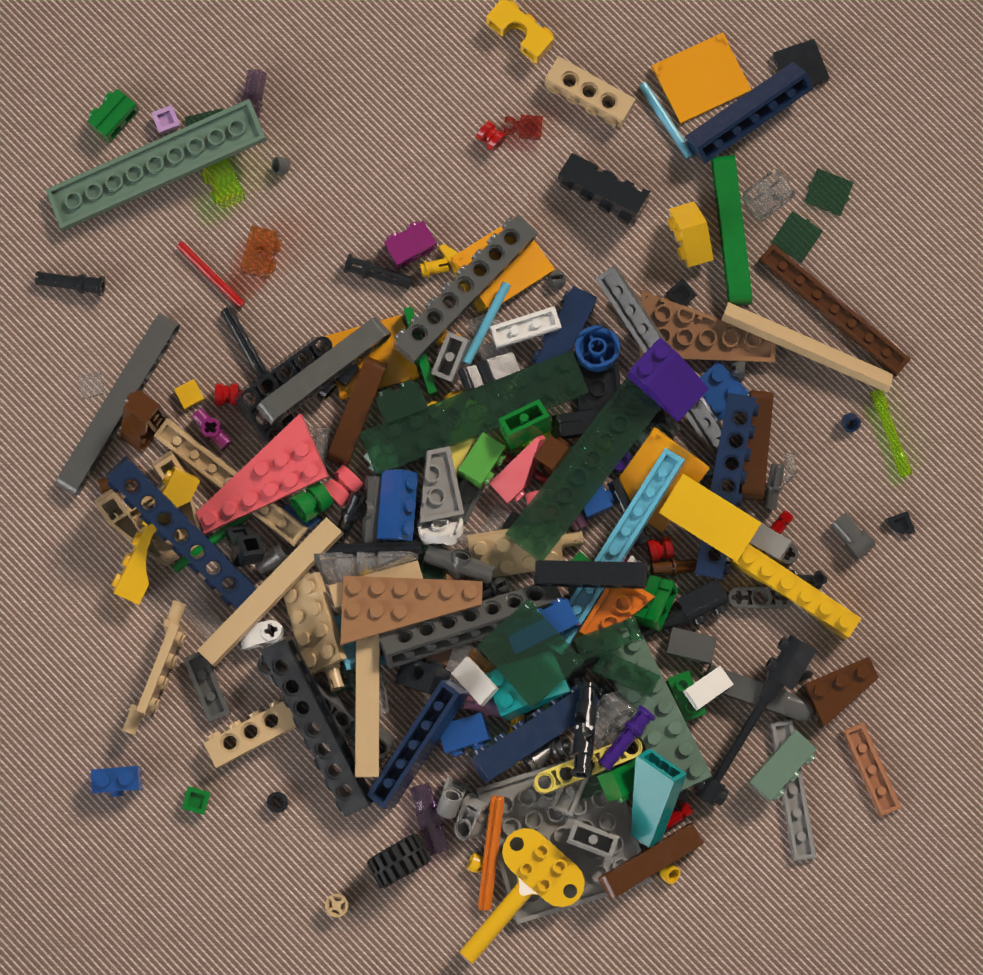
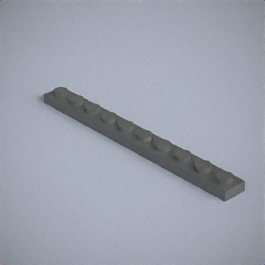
(646, 335)

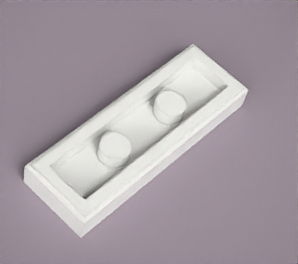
(525, 327)

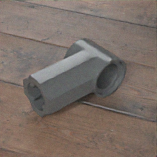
(856, 540)

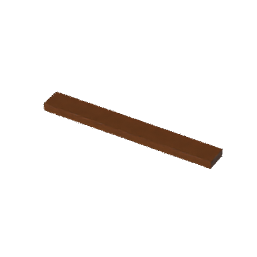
(834, 309)

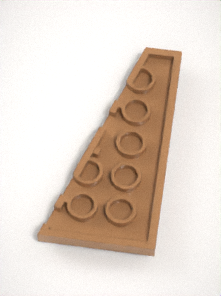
(702, 335)
(390, 603)

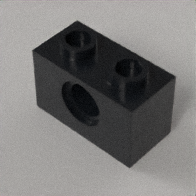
(422, 675)

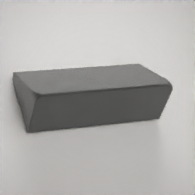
(691, 646)

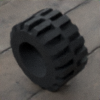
(398, 860)

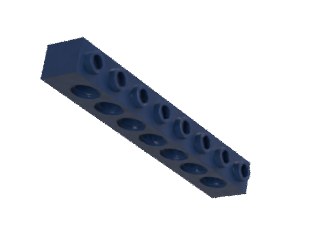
(735, 404)
(127, 470)

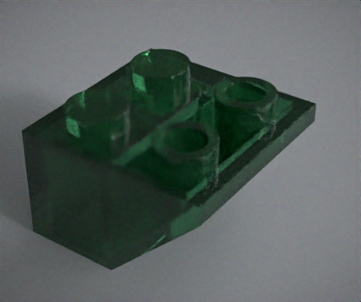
(401, 402)

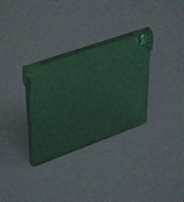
(530, 653)

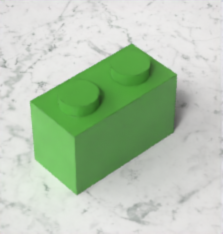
(482, 460)

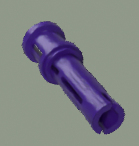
(633, 729)

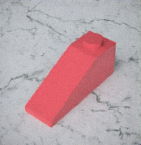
(518, 473)

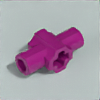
(204, 422)

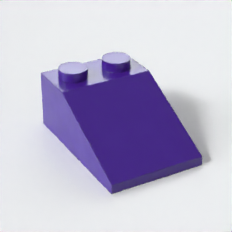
(668, 379)

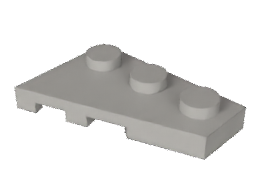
(440, 487)

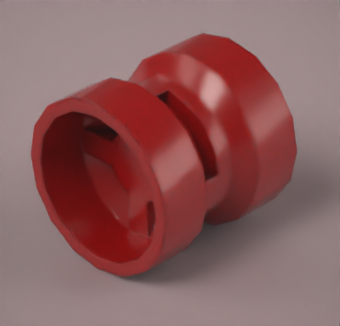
(490, 136)
(226, 394)
(660, 549)

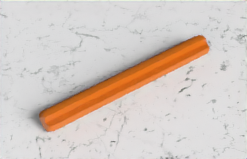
(490, 852)

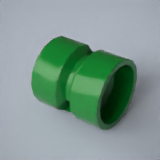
(310, 502)

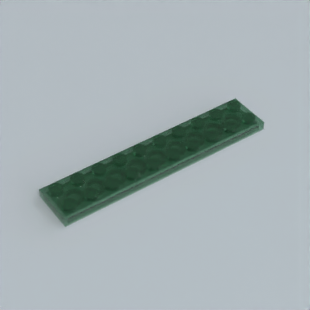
(472, 412)
(583, 470)

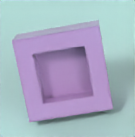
(165, 120)

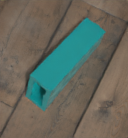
(654, 796)

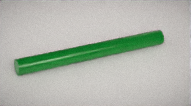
(215, 538)

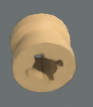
(336, 907)

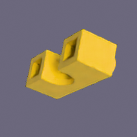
(507, 16)

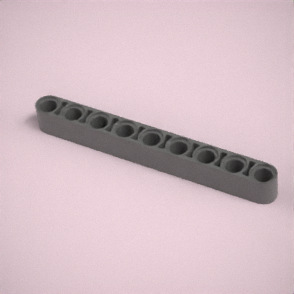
(109, 417)

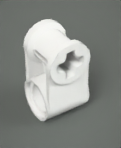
(259, 635)

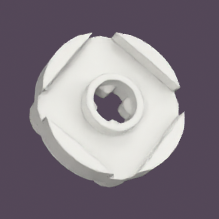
(441, 531)

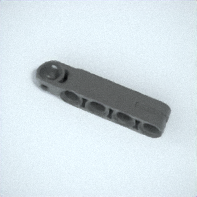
(784, 704)

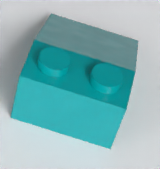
(511, 703)

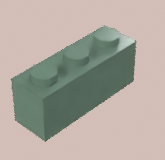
(783, 766)

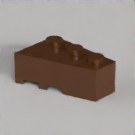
(141, 420)
(839, 688)

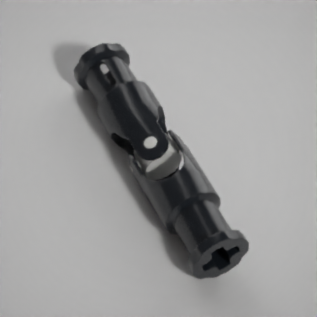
(584, 727)

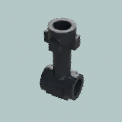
(815, 580)

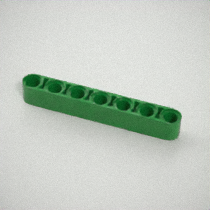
(731, 230)

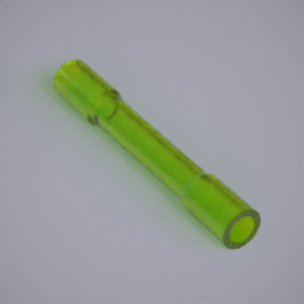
(882, 408)

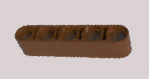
(356, 411)
(757, 465)
(650, 860)

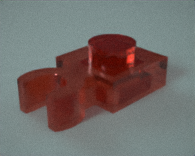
(528, 127)

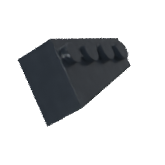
(603, 189)

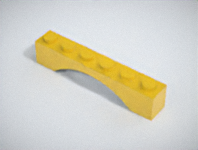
(133, 579)
(817, 604)

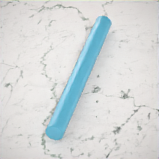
(674, 133)
(486, 323)

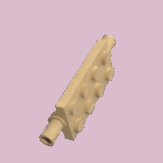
(507, 556)
(316, 628)
(158, 677)

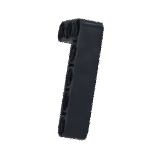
(273, 376)

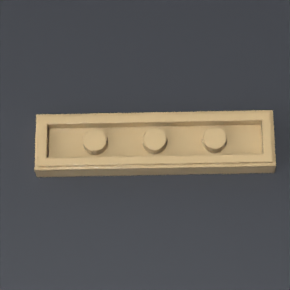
(407, 570)

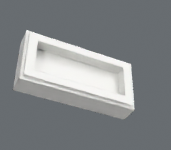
(475, 681)
(708, 688)

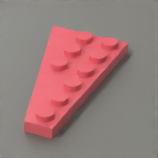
(277, 471)

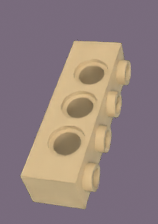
(564, 70)
(216, 742)

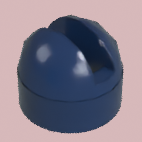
(855, 422)

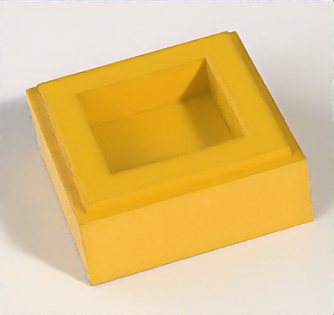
(189, 394)

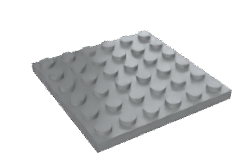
(532, 810)

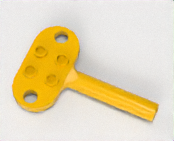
(541, 872)

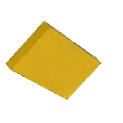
(710, 517)

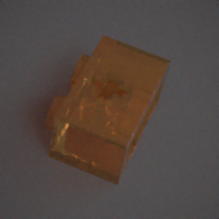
(257, 241)

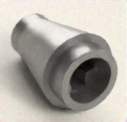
(272, 559)
(539, 757)

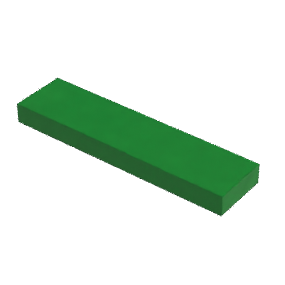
(423, 362)

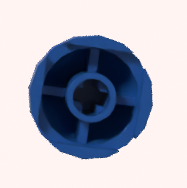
(597, 348)

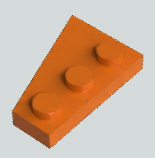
(614, 607)

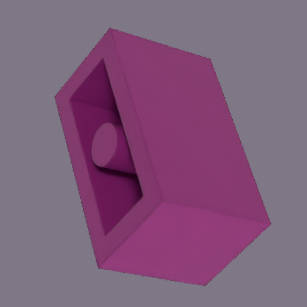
(410, 244)

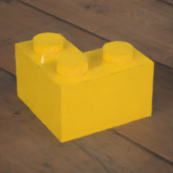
(691, 233)

